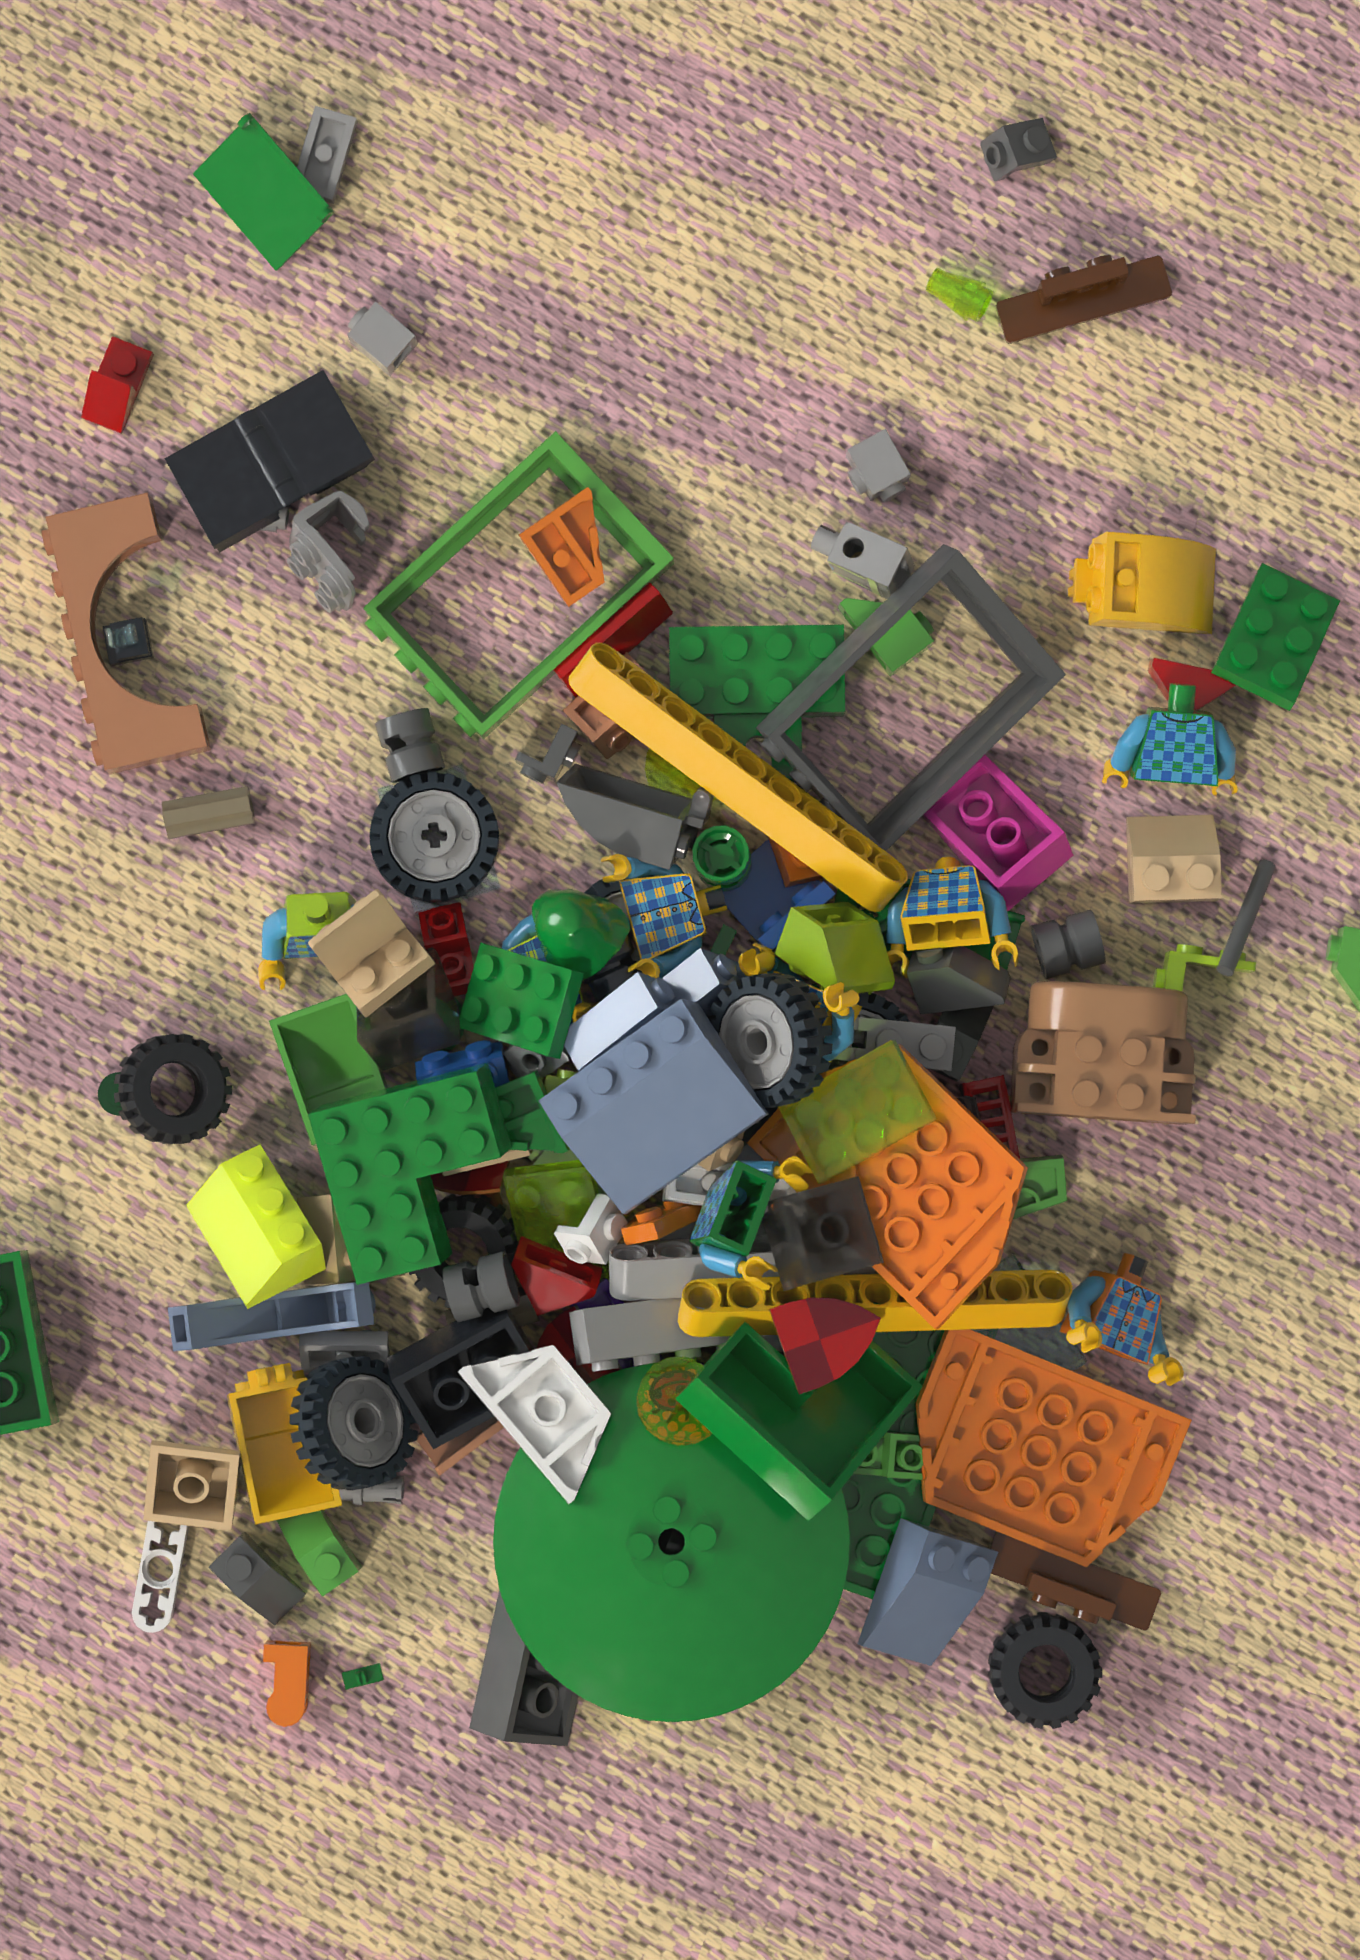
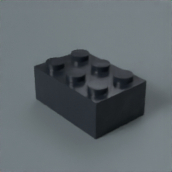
(430, 1379)

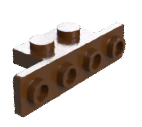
(1083, 296)
(1089, 1589)

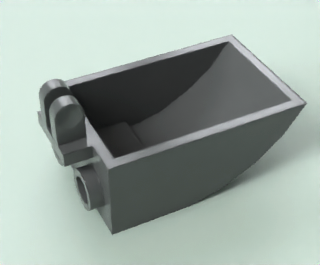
(635, 816)

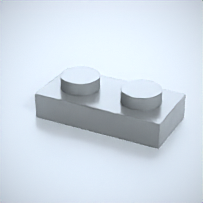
(327, 150)
(327, 1346)

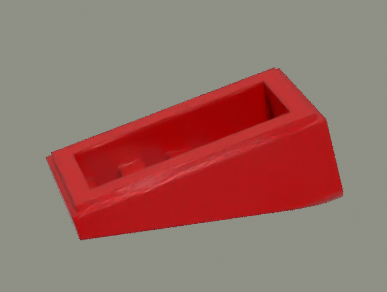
(991, 1084)

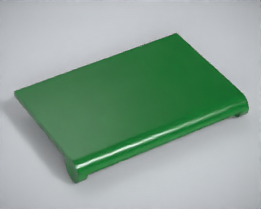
(263, 192)

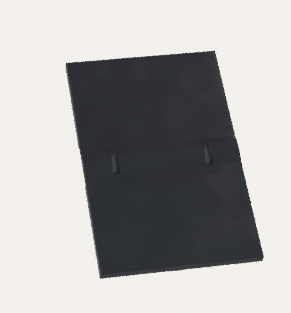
(269, 460)

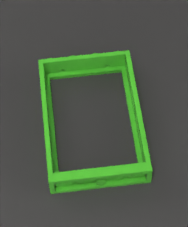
(608, 510)

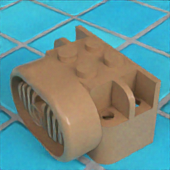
(1104, 1054)

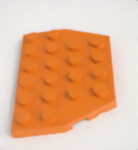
(933, 1199)
(1039, 1447)

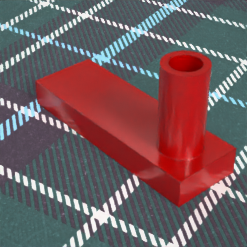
(622, 630)

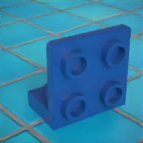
(764, 902)

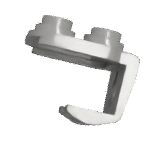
(315, 557)

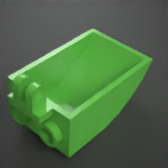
(324, 1055)

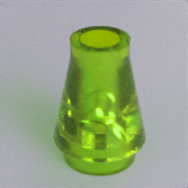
(961, 294)

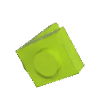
(1175, 962)

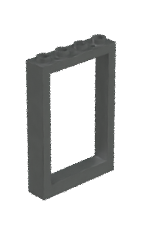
(1036, 679)

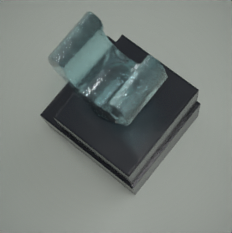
(128, 641)

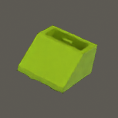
(836, 946)

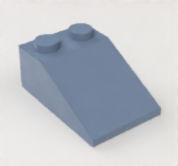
(925, 1592)

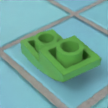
(894, 1457)

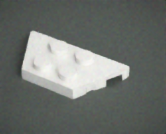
(544, 1411)

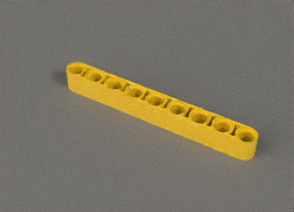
(737, 777)
(983, 1309)

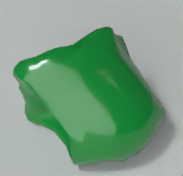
(579, 929)

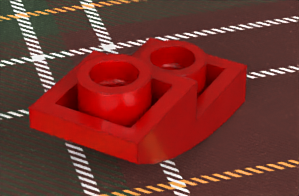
(447, 933)

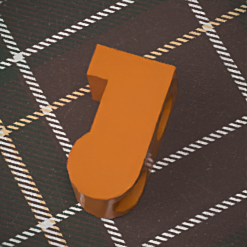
(291, 1680)

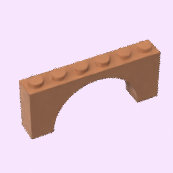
(87, 551)

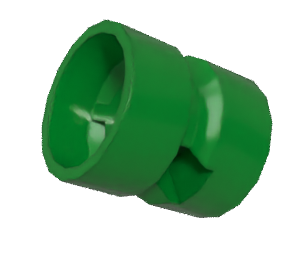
(722, 857)

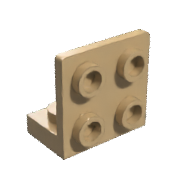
(370, 952)

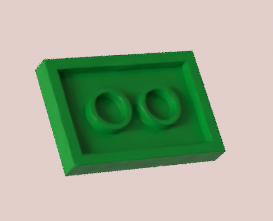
(1275, 636)
(520, 1000)

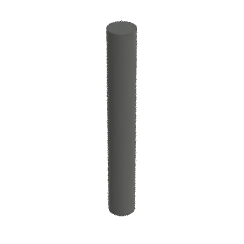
(1246, 917)

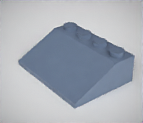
(654, 1105)

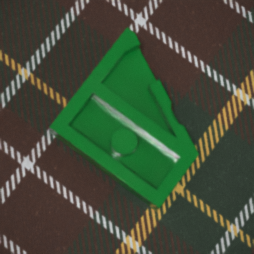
(525, 1117)

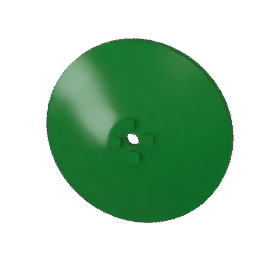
(652, 1627)

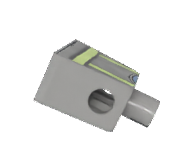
(879, 568)

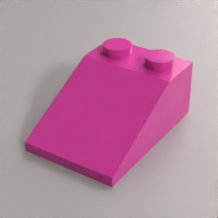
(999, 831)

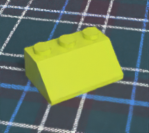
(256, 1227)

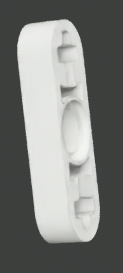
(165, 1602)

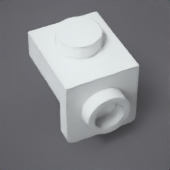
(595, 1234)

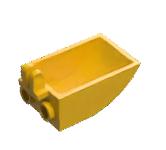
(1146, 583)
(271, 1468)

